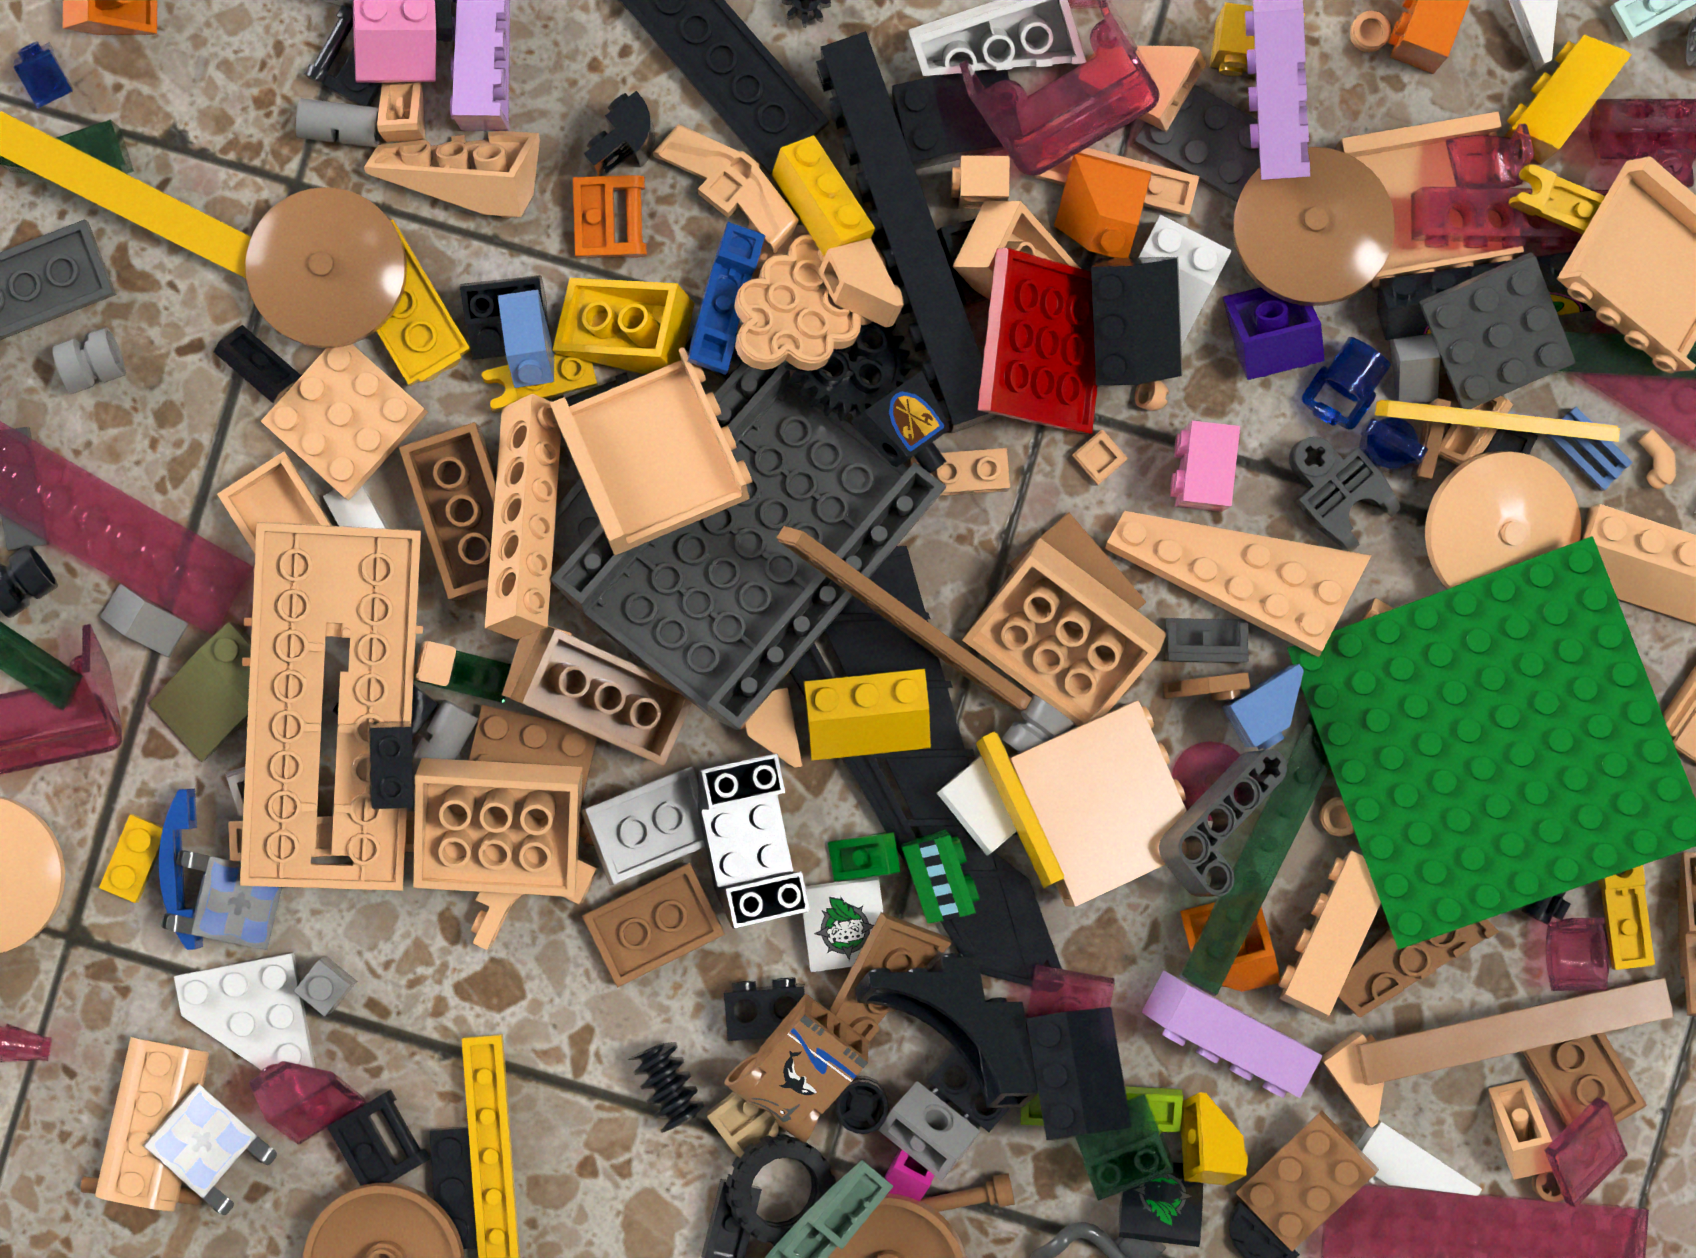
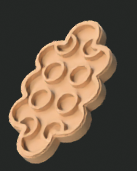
(792, 313)

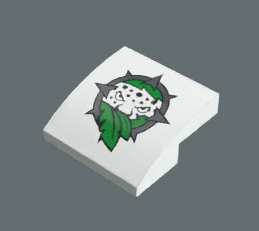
(840, 921)

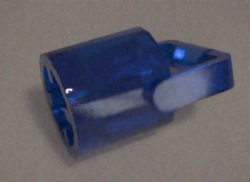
(1353, 375)
(1391, 444)

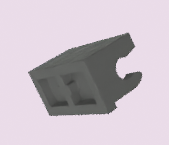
(1206, 640)

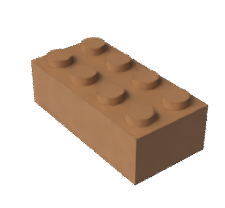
(456, 501)
(602, 695)

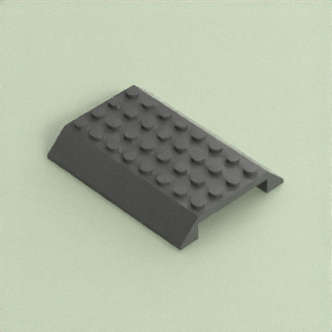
(722, 600)

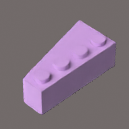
(481, 65)
(1279, 88)
(1232, 1035)

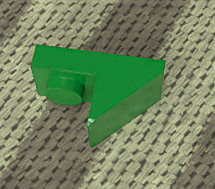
(864, 856)

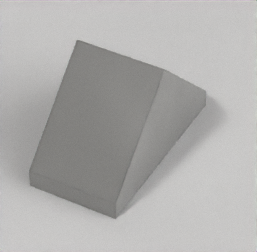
(1415, 368)
(144, 620)

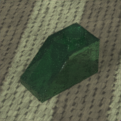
(477, 676)

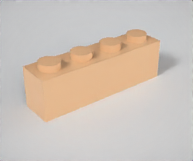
(1334, 938)

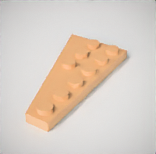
(1265, 580)

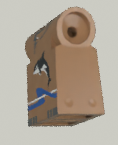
(801, 1067)

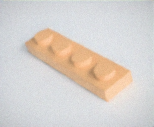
(1166, 191)

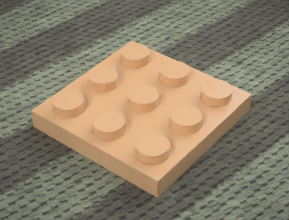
(344, 417)

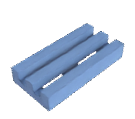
(1608, 446)

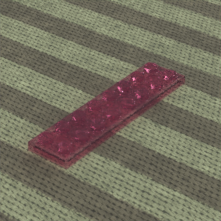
(117, 532)
(1454, 1225)

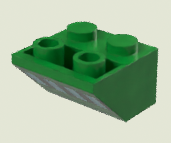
(939, 878)

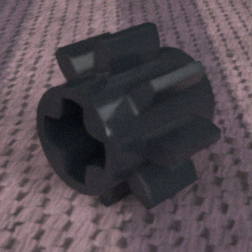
(807, 14)
(1548, 908)

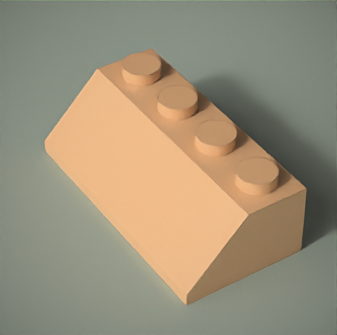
(1646, 561)

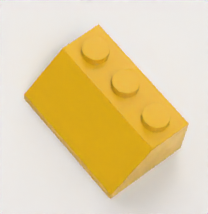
(1567, 93)
(867, 714)

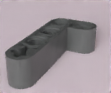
(1226, 817)

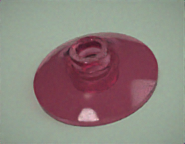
(1198, 763)

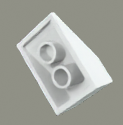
(1198, 264)

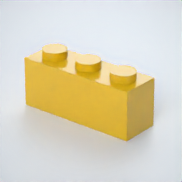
(820, 195)

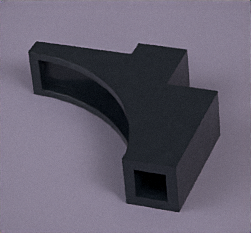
(985, 1033)

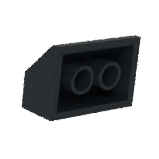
(1136, 320)
(1079, 1073)

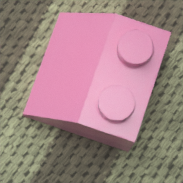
(394, 41)

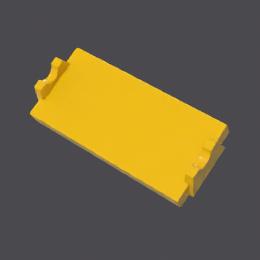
(421, 329)

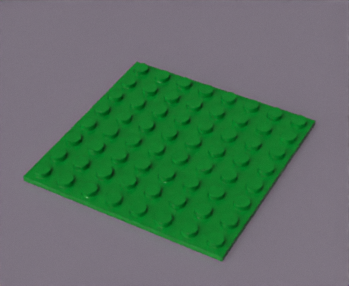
(1498, 744)

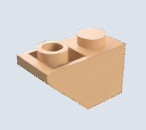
(860, 282)

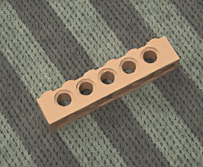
(523, 519)

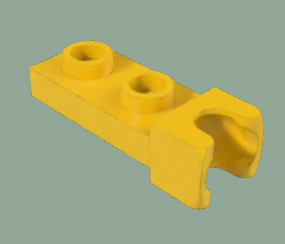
(1556, 199)
(569, 376)
(1627, 919)

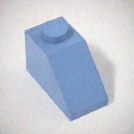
(526, 338)

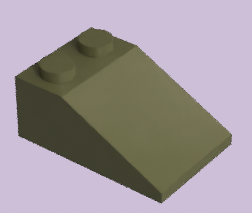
(209, 693)

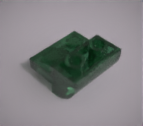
(1127, 1156)

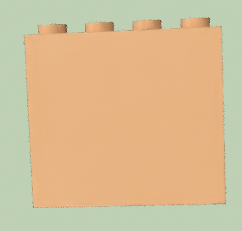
(1417, 159)
(1641, 263)
(653, 454)
(1103, 800)

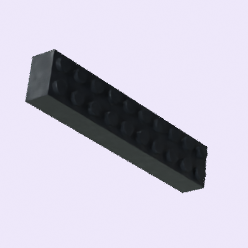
(905, 225)

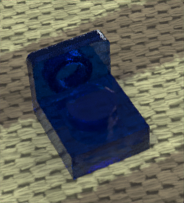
(41, 73)

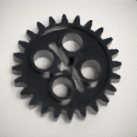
(845, 389)

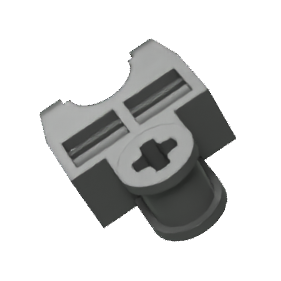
(1333, 513)

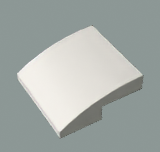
(978, 806)

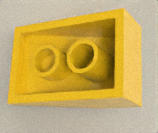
(624, 323)

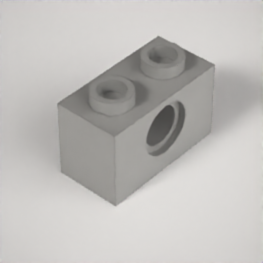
(929, 1130)

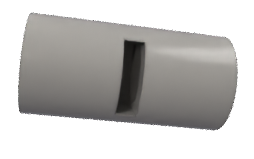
(337, 122)
(446, 734)

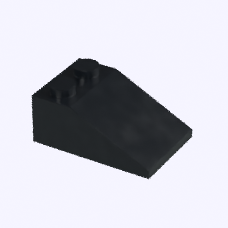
(942, 120)

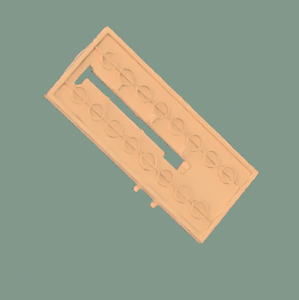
(309, 588)

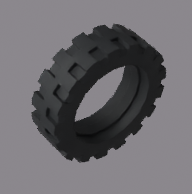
(751, 1163)

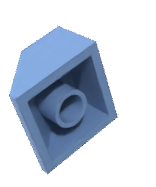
(1265, 708)

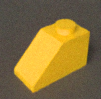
(1210, 1143)

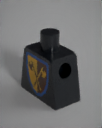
(906, 424)

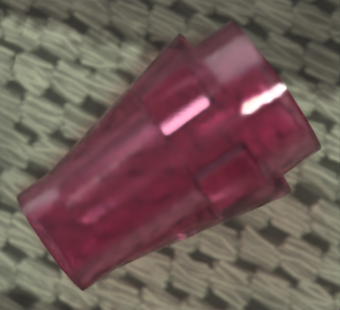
(23, 1045)

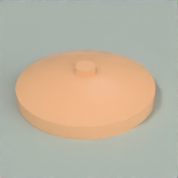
(1497, 515)
(29, 874)

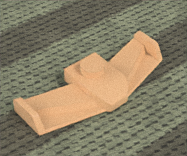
(730, 182)

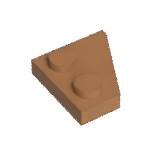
(1220, 687)

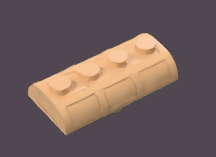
(271, 495)
(150, 1088)

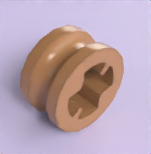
(1539, 1180)

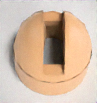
(1151, 402)

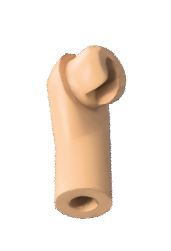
(1663, 459)

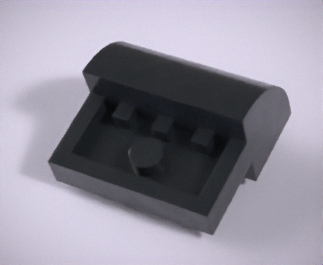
(630, 135)
(483, 311)

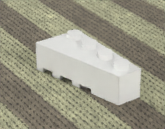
(999, 37)

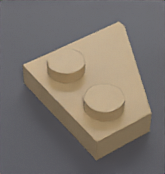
(741, 1122)

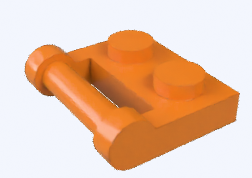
(596, 217)

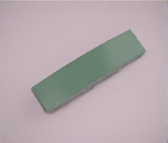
(834, 1216)

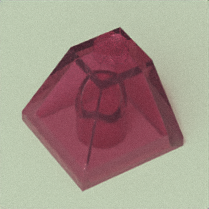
(302, 1099)

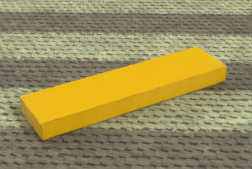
(1020, 809)

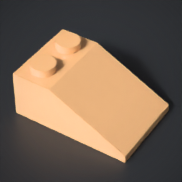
(1003, 226)

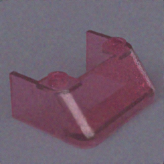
(1073, 109)
(42, 734)

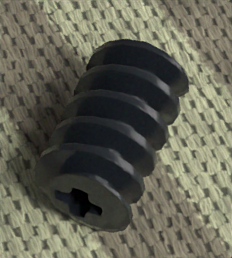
(668, 1085)

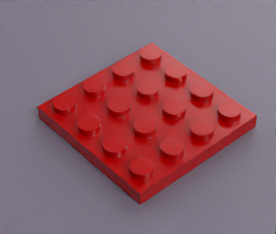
(1040, 343)

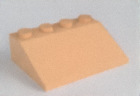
(1065, 635)
(497, 827)

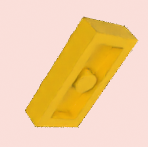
(133, 859)

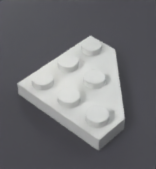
(250, 1009)

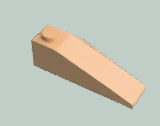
(478, 175)

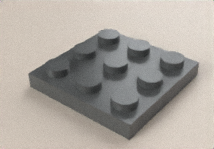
(1497, 331)

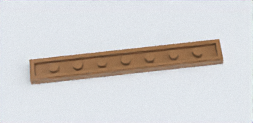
(902, 617)
(1514, 1031)

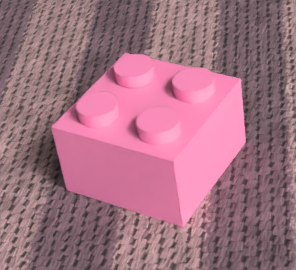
(1206, 466)

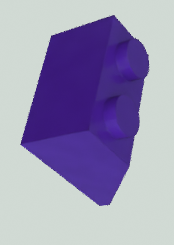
(1272, 333)

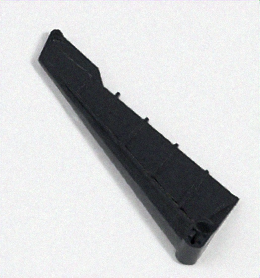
(1008, 923)

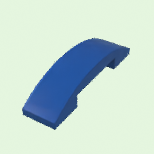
(717, 319)
(179, 816)

